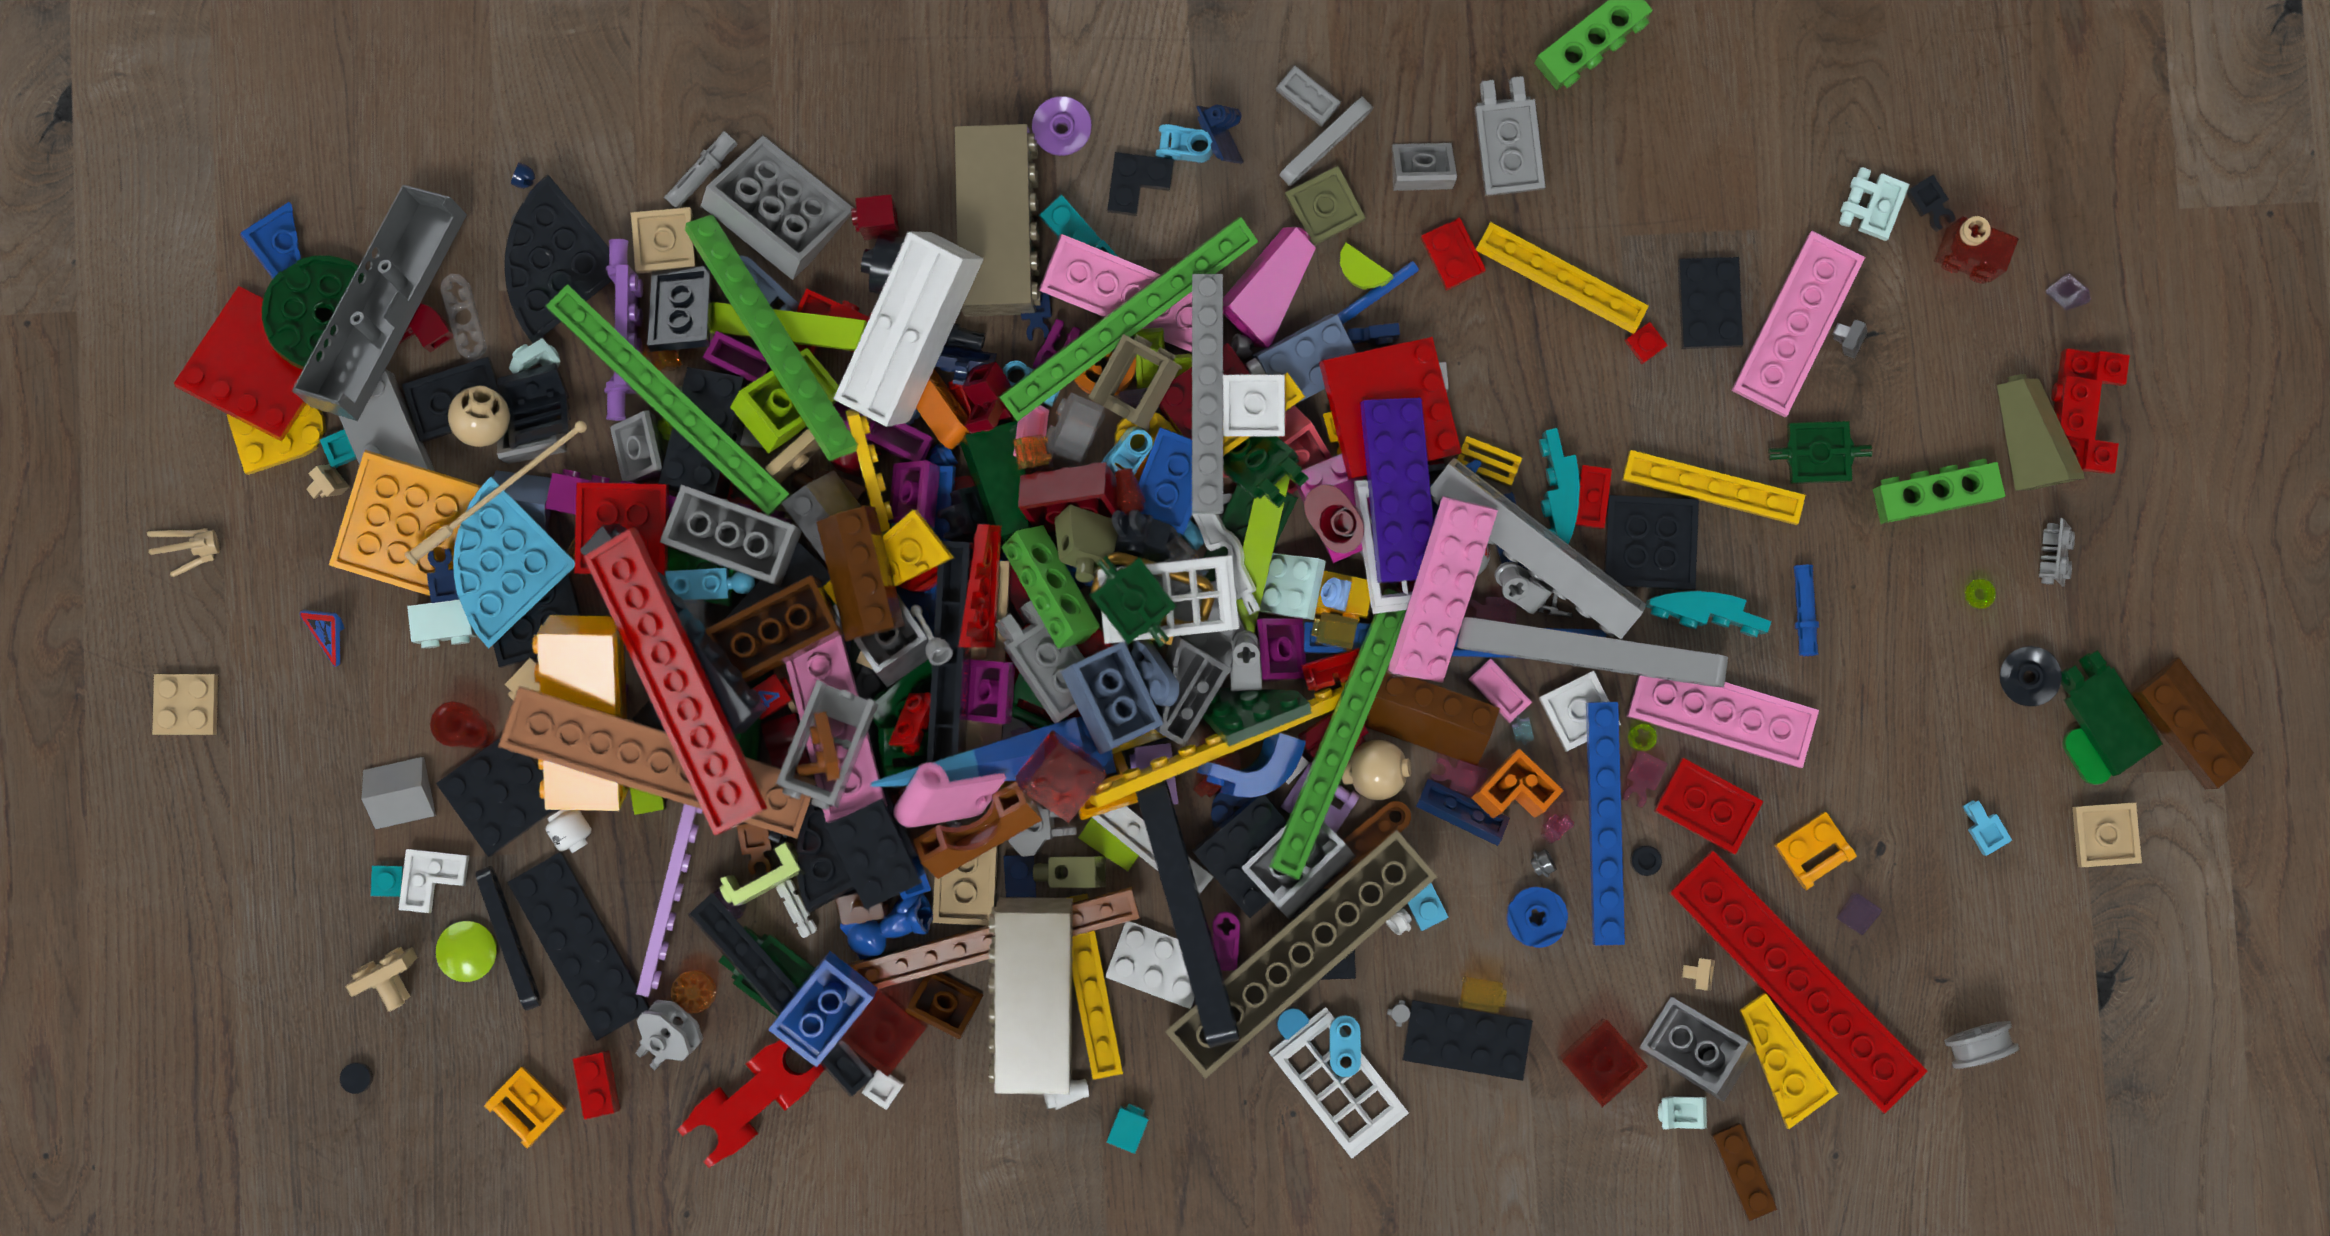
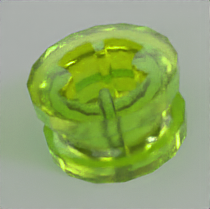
(1650, 741)

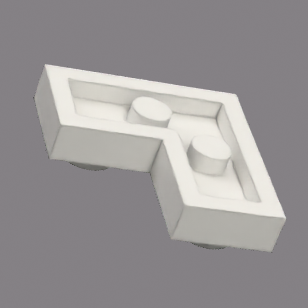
(421, 873)

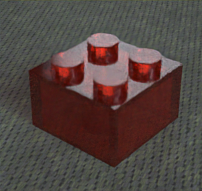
(1982, 261)
(1060, 776)
(884, 1033)
(1602, 1062)

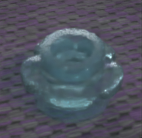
(1523, 730)

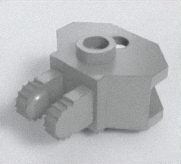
(1032, 839)
(666, 1035)

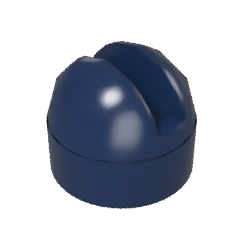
(523, 176)

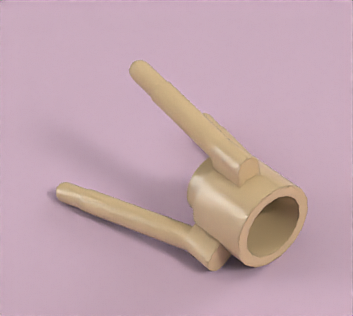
(203, 543)

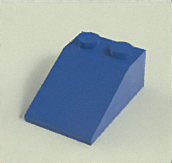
(823, 1009)

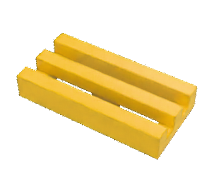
(1495, 451)

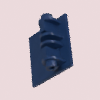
(1217, 122)

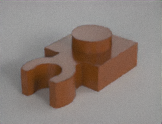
(755, 842)

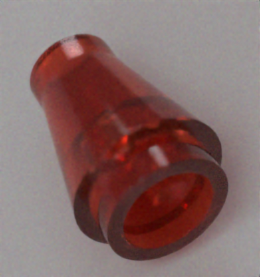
(1128, 492)

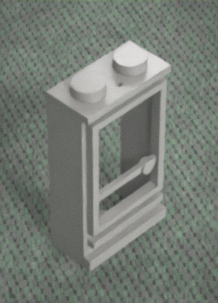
(839, 706)

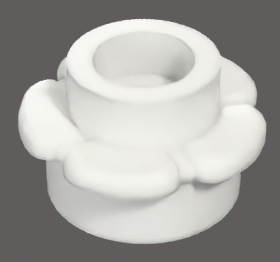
(1399, 922)

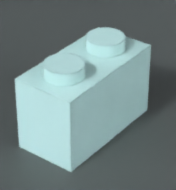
(439, 622)

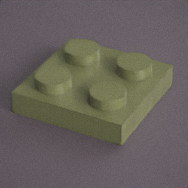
(1325, 206)

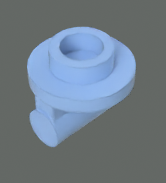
(1336, 594)

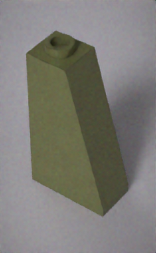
(2035, 437)

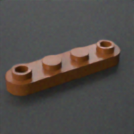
(1372, 834)

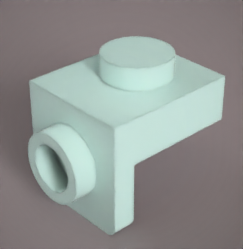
(529, 356)
(1683, 1112)

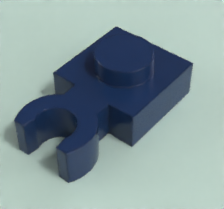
(1036, 319)
(1380, 334)
(441, 581)

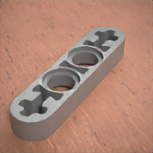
(1326, 141)

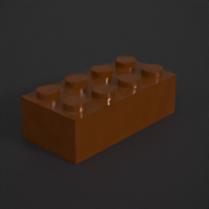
(778, 628)

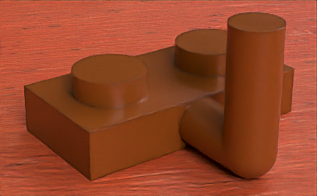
(827, 757)

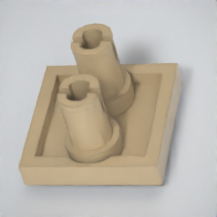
(385, 977)

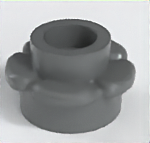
(1543, 863)

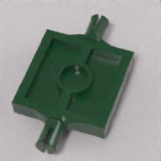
(1820, 452)
(1133, 600)

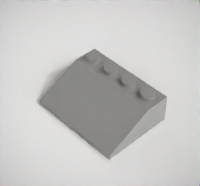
(776, 206)

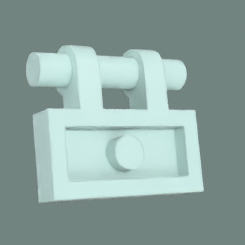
(1883, 205)

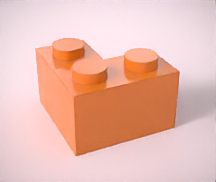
(1518, 780)

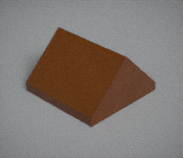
(944, 1004)

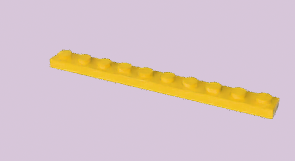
(1191, 756)

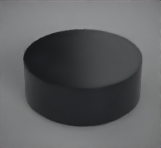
(1646, 860)
(356, 1078)

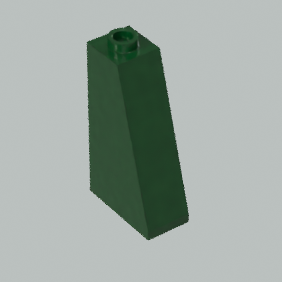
(996, 476)

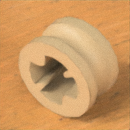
(1984, 229)

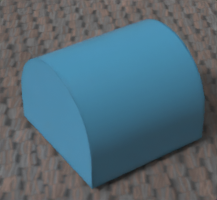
(1291, 1021)

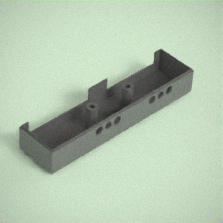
(379, 309)

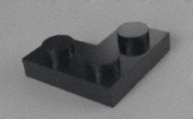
(1130, 174)

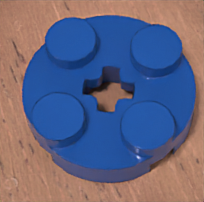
(1544, 901)

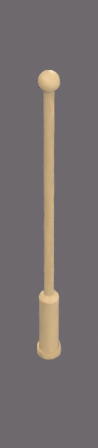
(447, 530)

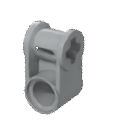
(1522, 587)
(1245, 665)

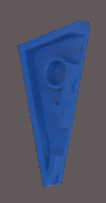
(274, 240)

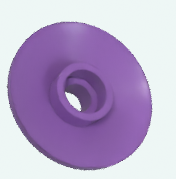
(1057, 112)

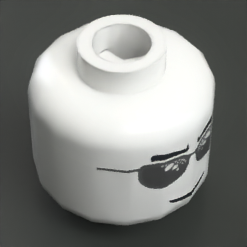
(568, 830)

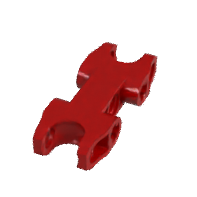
(733, 1115)

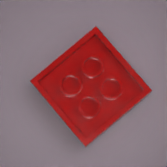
(623, 504)

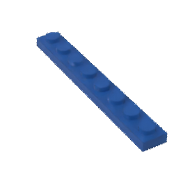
(1605, 823)

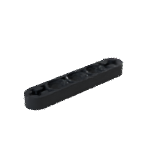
(508, 938)

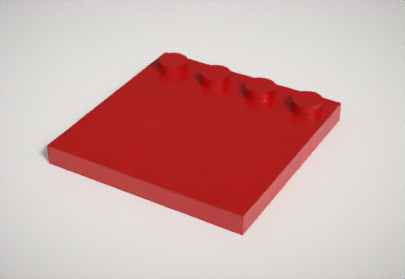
(242, 371)
(1388, 373)

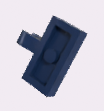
(962, 361)

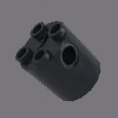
(880, 260)

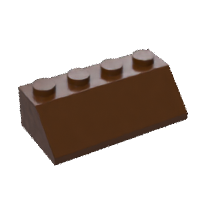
(860, 572)
(1432, 717)
(2193, 725)

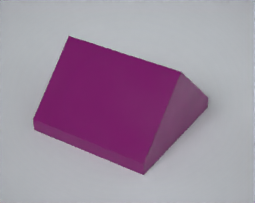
(914, 489)
(1281, 649)
(991, 691)

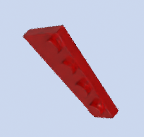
(982, 593)

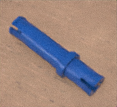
(1806, 615)

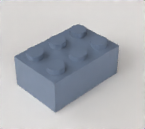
(1303, 350)
(1111, 697)

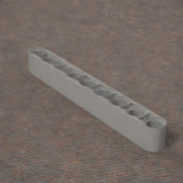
(1592, 652)

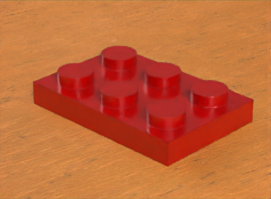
(1708, 806)

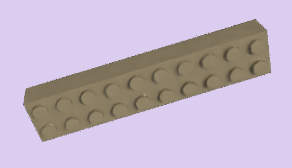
(1309, 947)

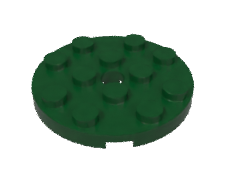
(295, 298)

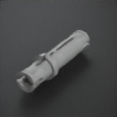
(705, 165)

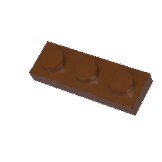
(1744, 1172)

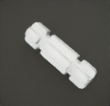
(796, 908)

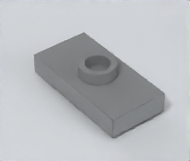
(1308, 96)

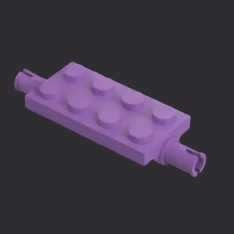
(627, 320)

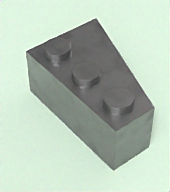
(1198, 681)

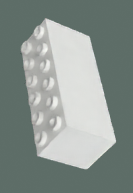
(908, 328)

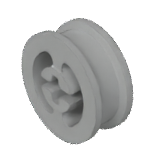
(1981, 1044)

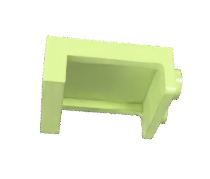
(739, 896)

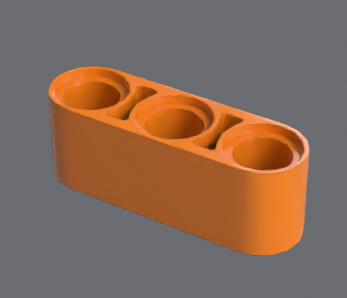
(942, 412)

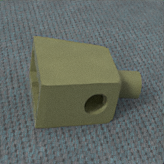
(1084, 540)
(1082, 872)

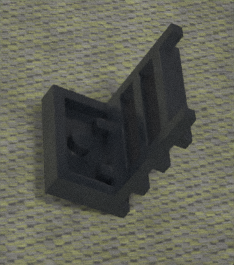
(535, 404)

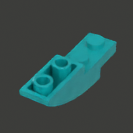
(1065, 220)
(1563, 473)
(1696, 607)

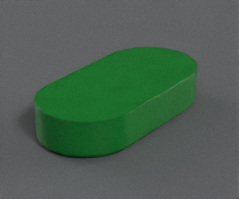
(2085, 757)

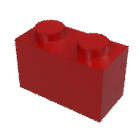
(596, 1084)

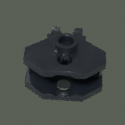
(1142, 536)

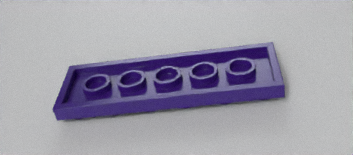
(1397, 486)

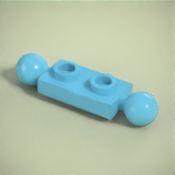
(708, 583)

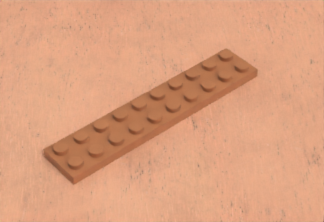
(630, 755)

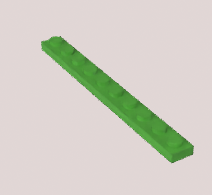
(1126, 319)
(771, 338)
(667, 400)
(1338, 743)

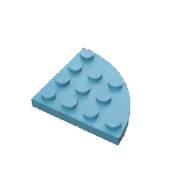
(503, 564)

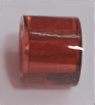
(461, 726)

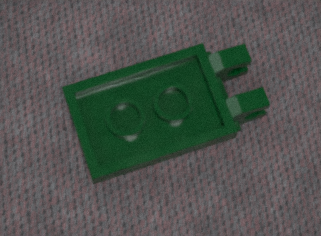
(1260, 464)
(2108, 714)
(786, 959)

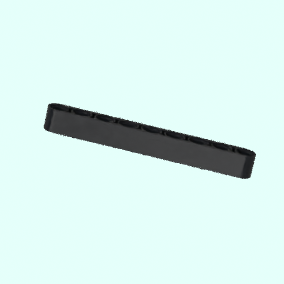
(1188, 914)

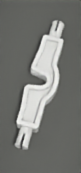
(1216, 536)

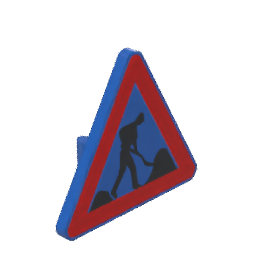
(326, 631)

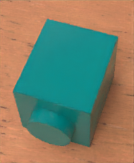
(1128, 1128)

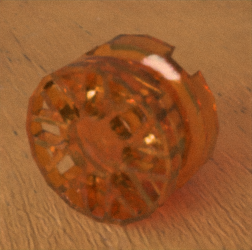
(694, 991)

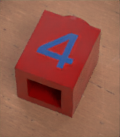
(774, 694)

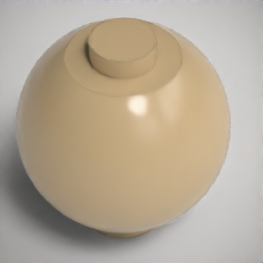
(478, 416)
(1377, 770)

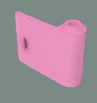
(936, 800)

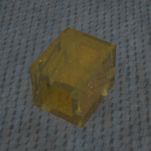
(1334, 631)
(1482, 994)

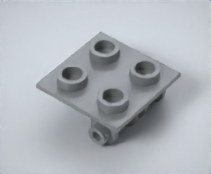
(2065, 540)

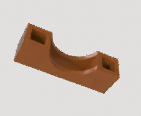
(950, 847)

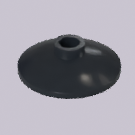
(2045, 671)

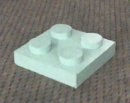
(1293, 586)

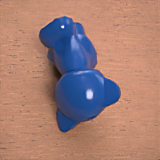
(906, 916)

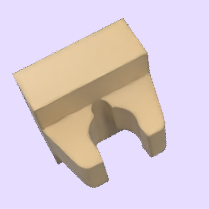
(326, 482)
(1702, 973)

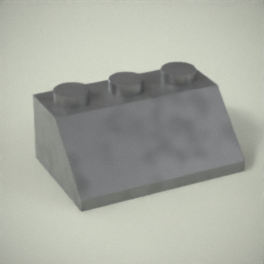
(818, 501)
(1290, 895)

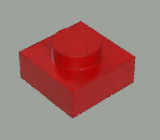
(1646, 343)

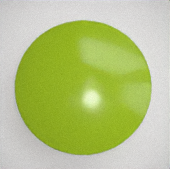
(466, 951)

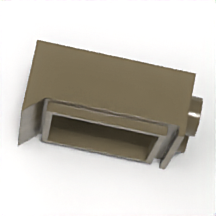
(1116, 369)

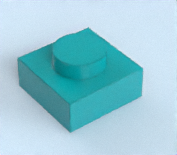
(338, 449)
(386, 880)

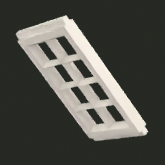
(1225, 594)
(1379, 602)
(1373, 1128)

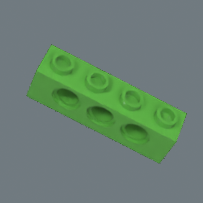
(1553, 60)
(1986, 488)
(1050, 586)

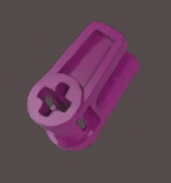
(1047, 350)
(1226, 944)

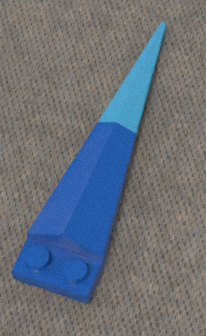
(1009, 755)

